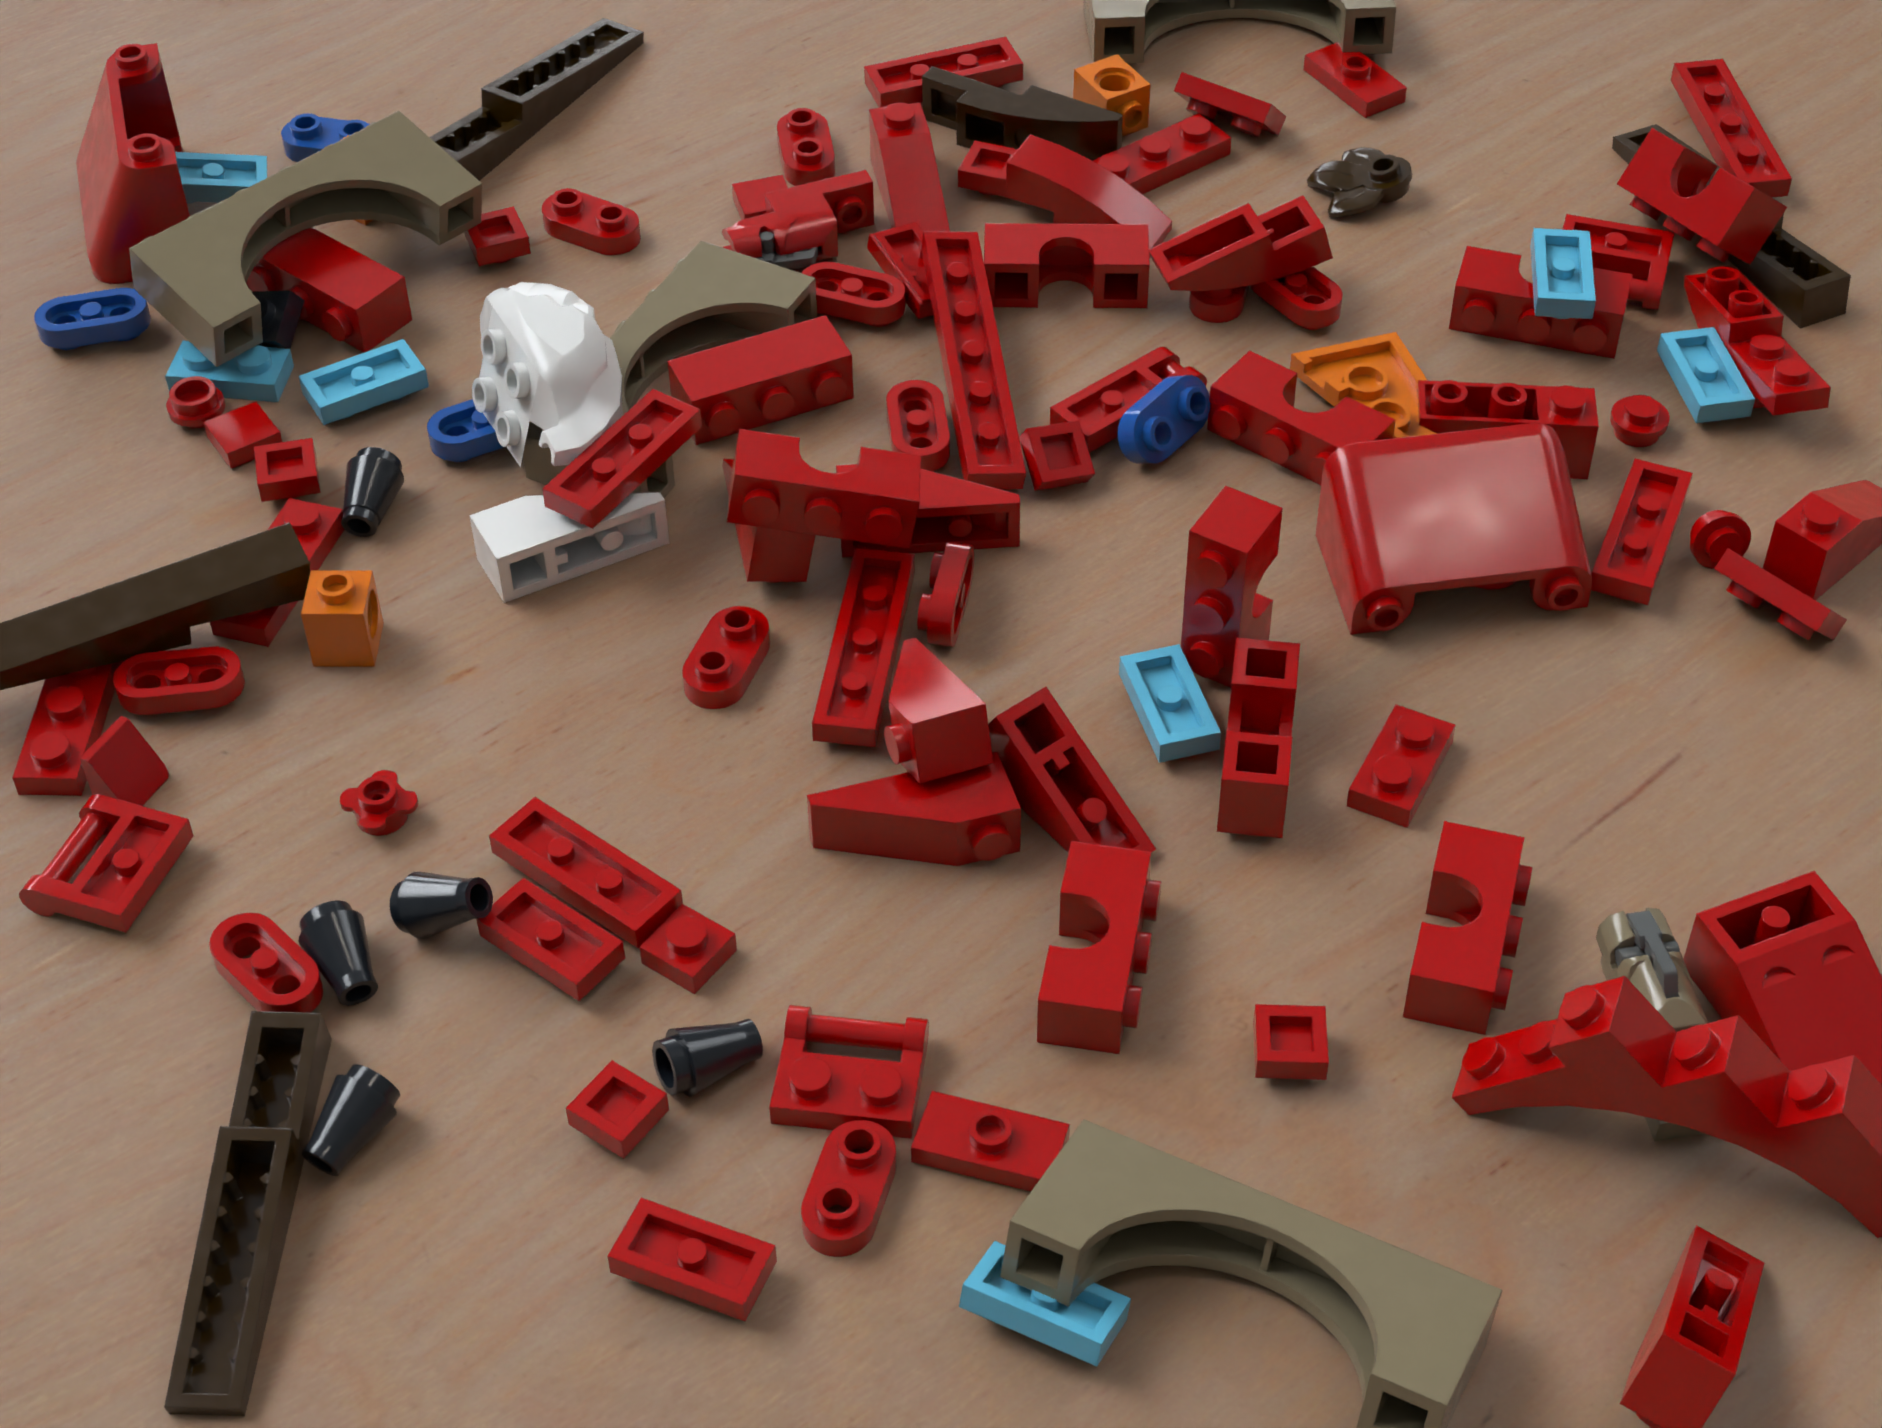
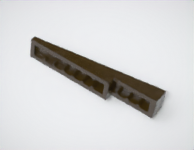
(534, 95)
(1784, 269)
(154, 608)
(247, 1213)

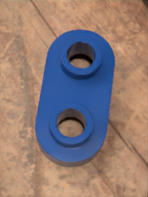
(310, 134)
(92, 318)
(1164, 419)
(461, 433)

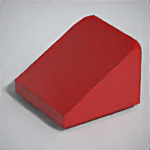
(123, 764)

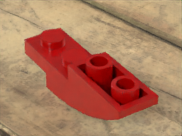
(1753, 338)

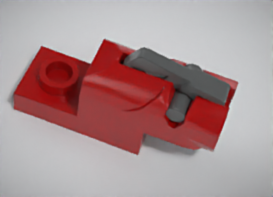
(805, 221)

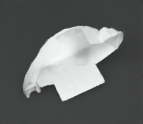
(546, 368)

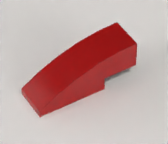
(1078, 189)
(1244, 248)

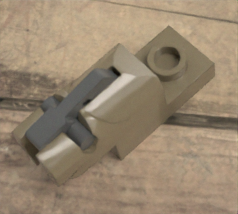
(1649, 956)

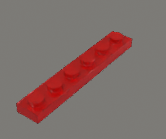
(972, 360)

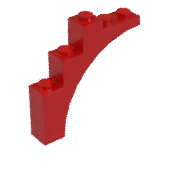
(1713, 1077)

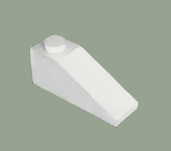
(534, 547)

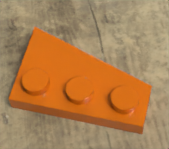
(1368, 370)

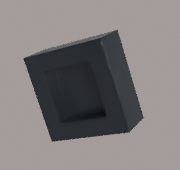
(279, 317)

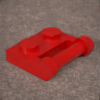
(1630, 251)
(122, 871)
(837, 1089)

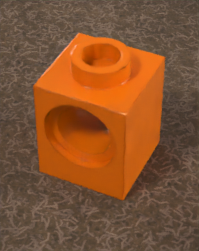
(1115, 87)
(342, 618)

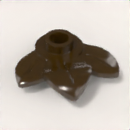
(1362, 180)

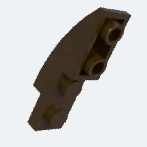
(1008, 118)

